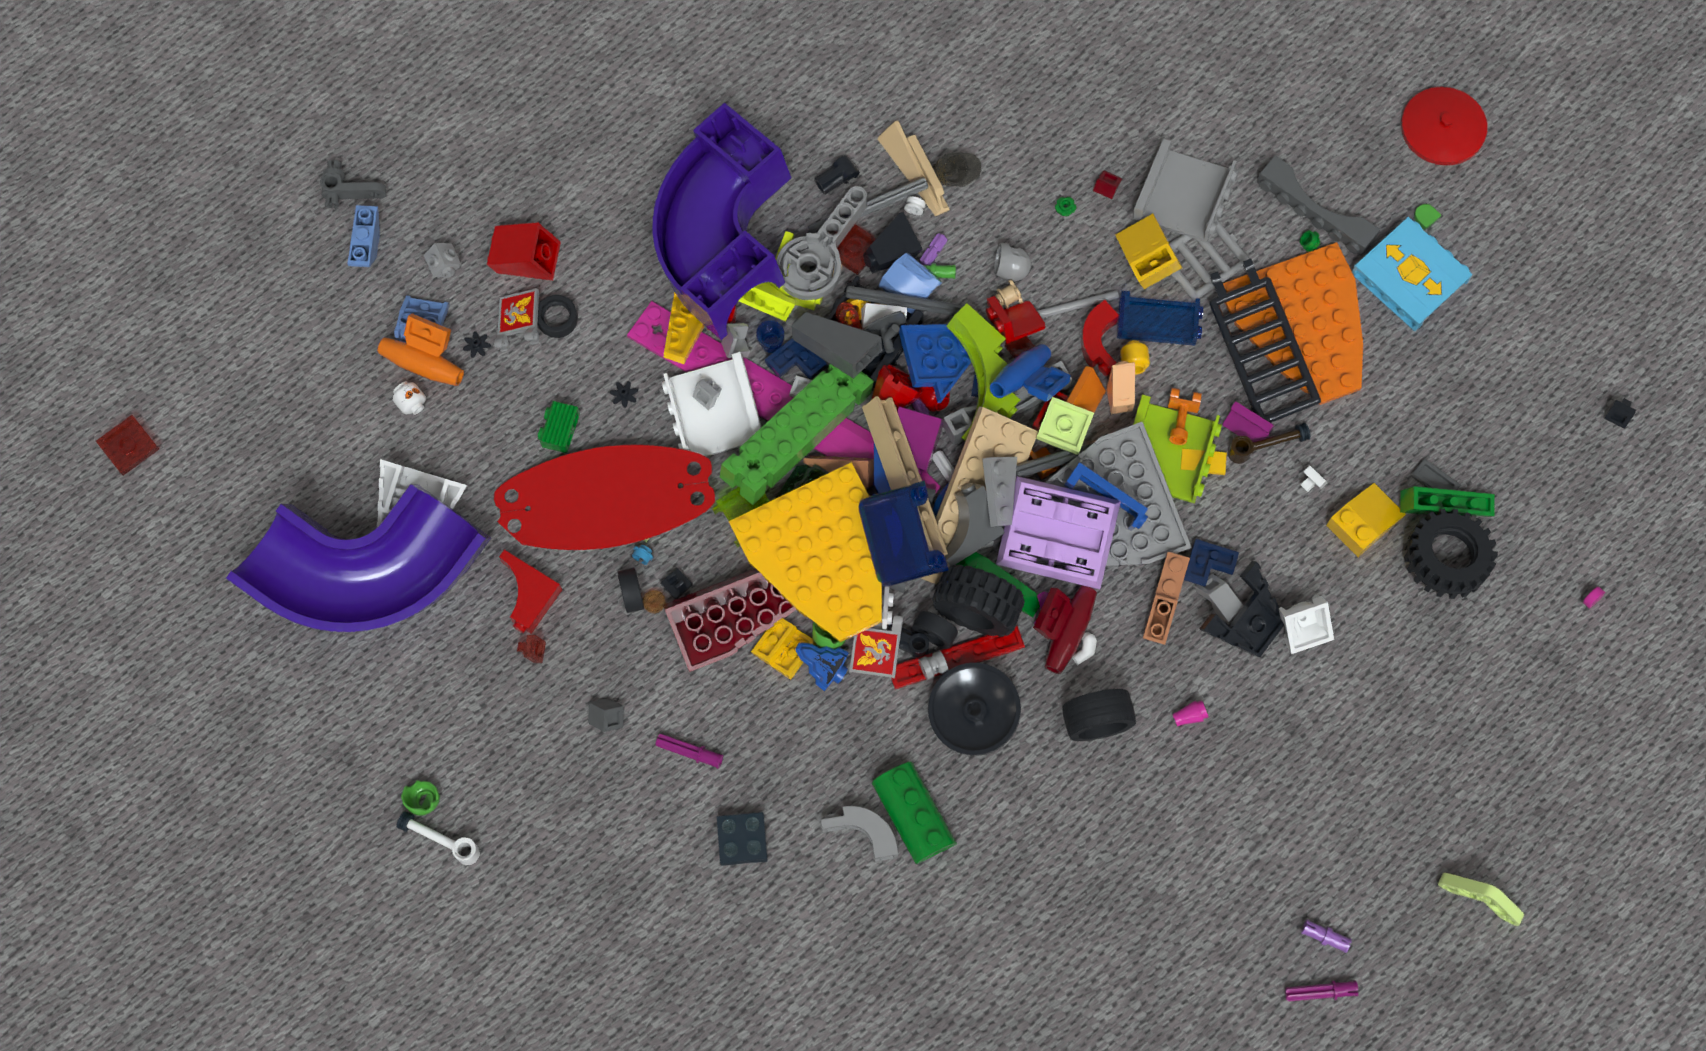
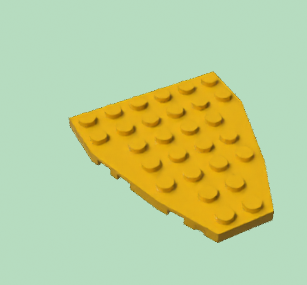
(817, 552)

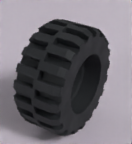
(978, 600)

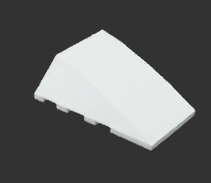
(396, 479)

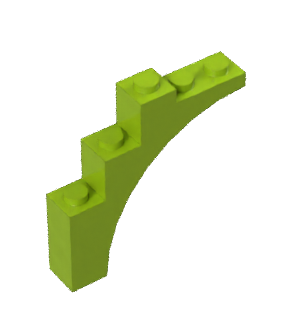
(983, 346)

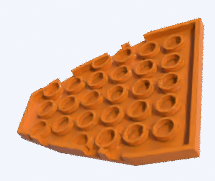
(1323, 314)

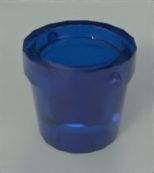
(770, 336)

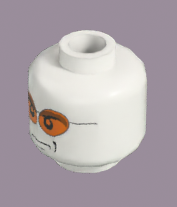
(409, 398)

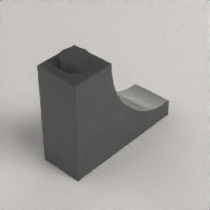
(973, 524)

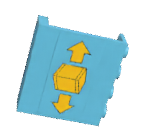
(1411, 273)

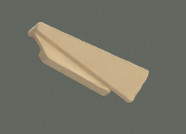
(914, 164)

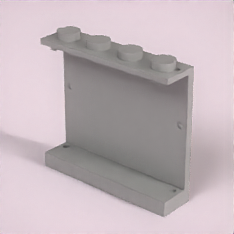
(1185, 193)

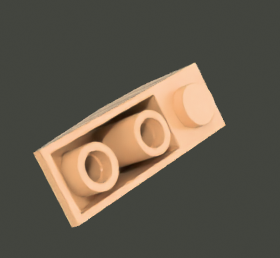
(1121, 387)

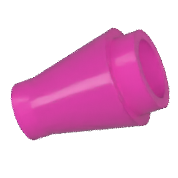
(1192, 713)

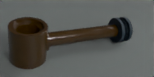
(1301, 432)

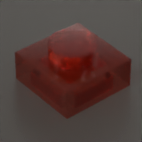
(1017, 347)

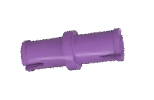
(1326, 936)

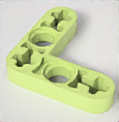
(1490, 895)

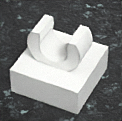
(1313, 479)

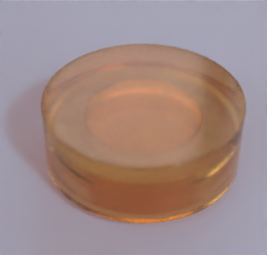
(654, 601)

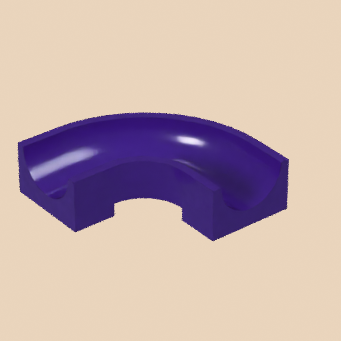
(706, 215)
(363, 580)

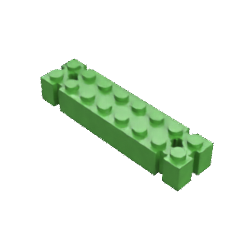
(794, 432)

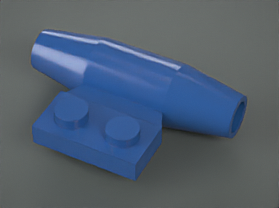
(1030, 372)

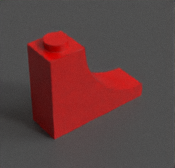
(535, 593)

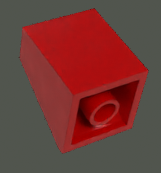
(524, 251)

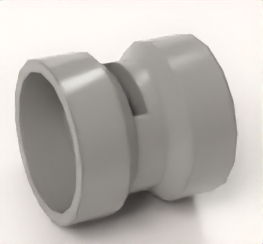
(933, 665)

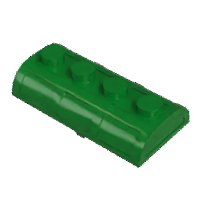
(913, 812)

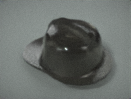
(960, 168)

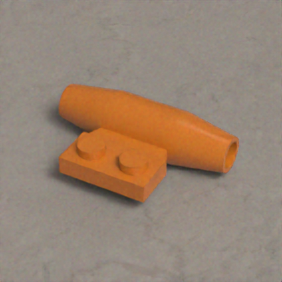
(422, 351)

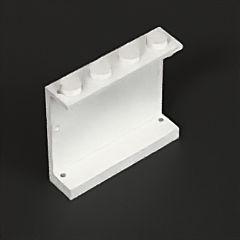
(725, 424)

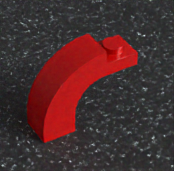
(1096, 324)

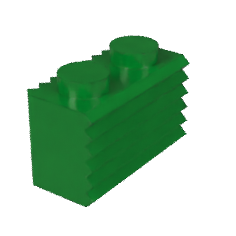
(559, 426)

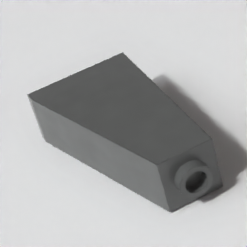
(837, 343)

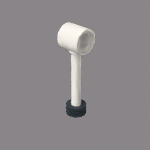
(407, 822)

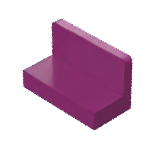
(1247, 423)

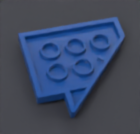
(933, 357)

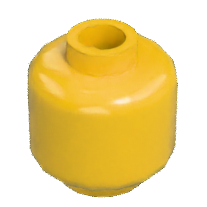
(1138, 353)

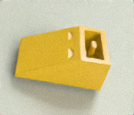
(1148, 251)

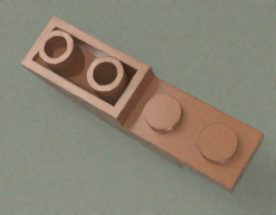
(1166, 598)

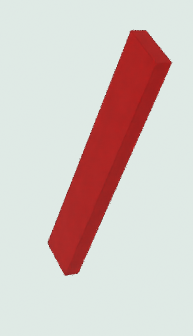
(968, 652)

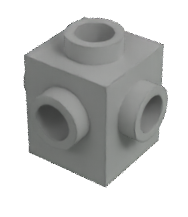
(442, 260)

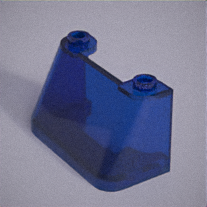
(898, 537)

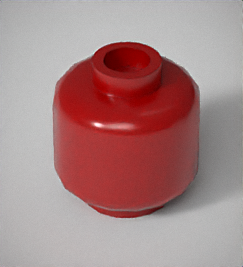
(929, 399)

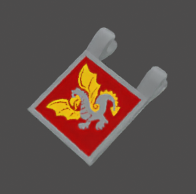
(516, 315)
(877, 650)

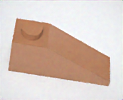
(863, 466)

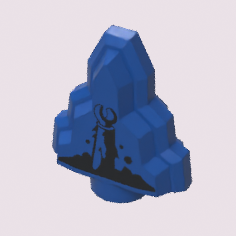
(823, 663)

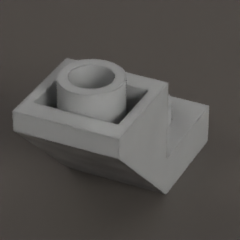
(1223, 599)

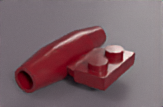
(1064, 624)

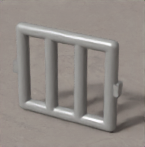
(1228, 272)

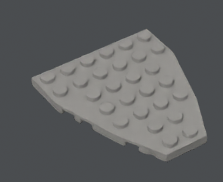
(1130, 465)

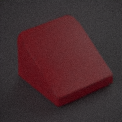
(1107, 184)

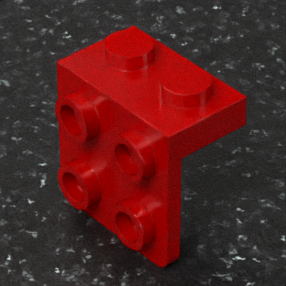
(1014, 321)

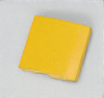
(776, 641)

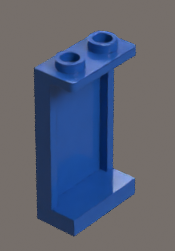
(1109, 491)

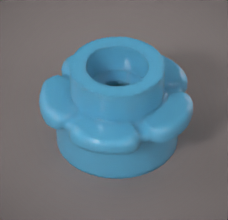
(642, 552)

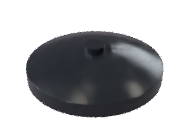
(974, 709)

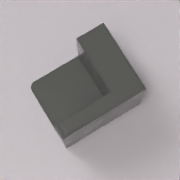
(606, 714)

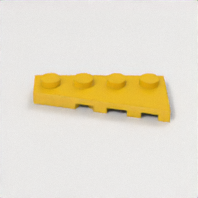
(682, 332)

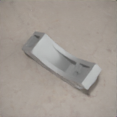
(870, 824)

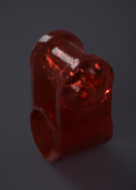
(852, 320)

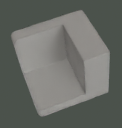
(735, 340)

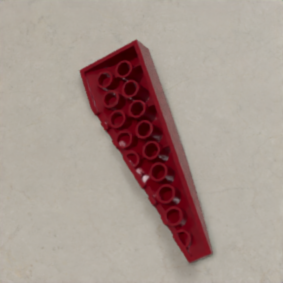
(724, 617)

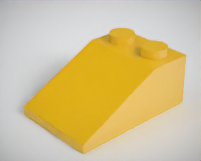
(1365, 519)

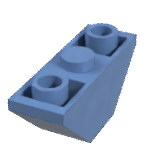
(364, 236)

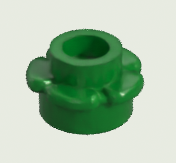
(1059, 207)
(1310, 240)

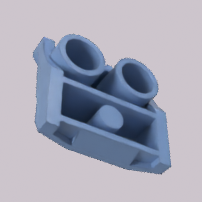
(909, 279)
(426, 309)

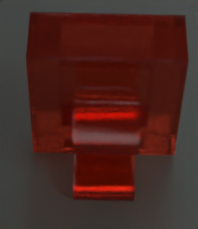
(533, 648)

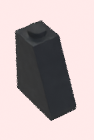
(892, 244)

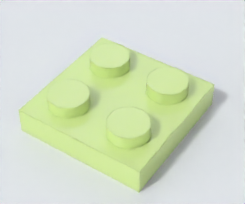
(1065, 425)

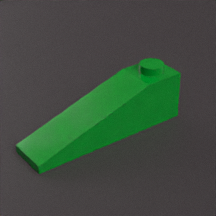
(1425, 500)
(1030, 597)

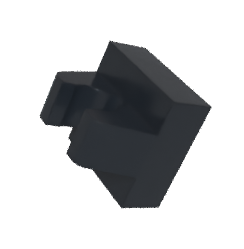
(1620, 413)
(676, 583)

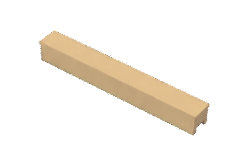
(899, 461)

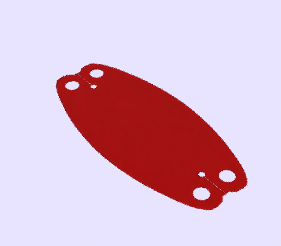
(605, 497)

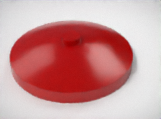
(1444, 126)

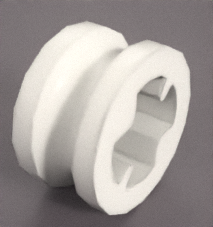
(914, 205)

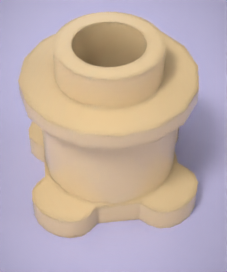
(1009, 295)

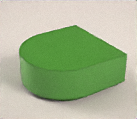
(1426, 215)

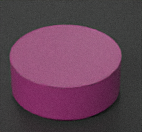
(1593, 597)

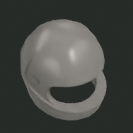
(1011, 263)

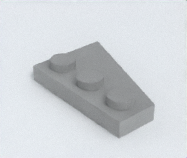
(1000, 488)

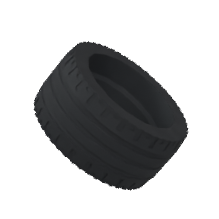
(1099, 714)

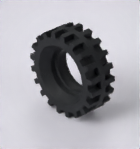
(1436, 574)

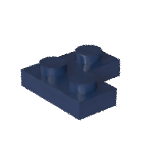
(795, 354)
(1207, 557)

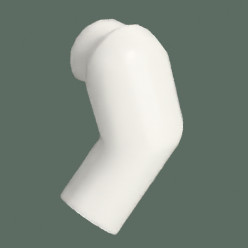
(1088, 648)

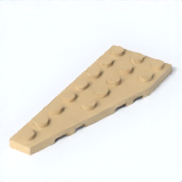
(988, 437)

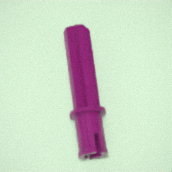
(689, 750)
(1321, 991)

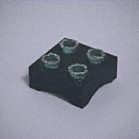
(742, 839)

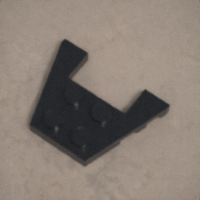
(1255, 623)

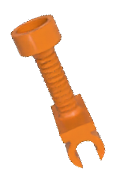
(1179, 435)

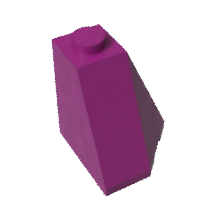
(922, 435)

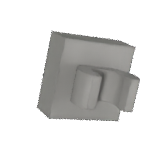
(706, 394)

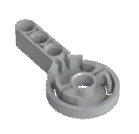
(821, 251)

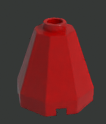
(895, 384)

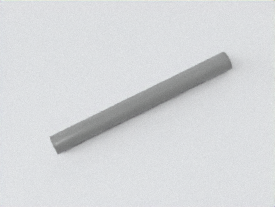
(1078, 304)

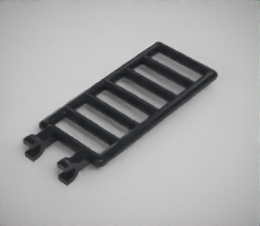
(1290, 340)

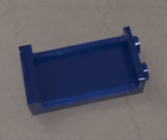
(1159, 320)

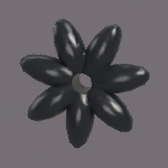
(476, 347)
(624, 394)

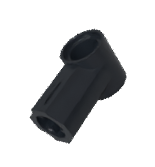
(839, 173)
(907, 640)

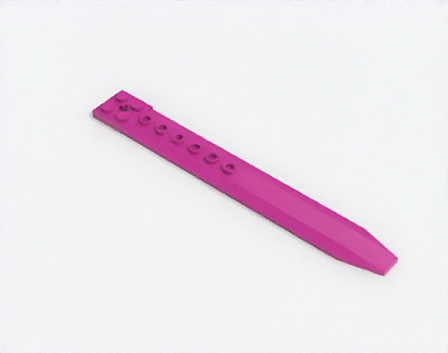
(768, 390)

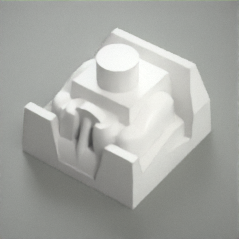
(1307, 624)

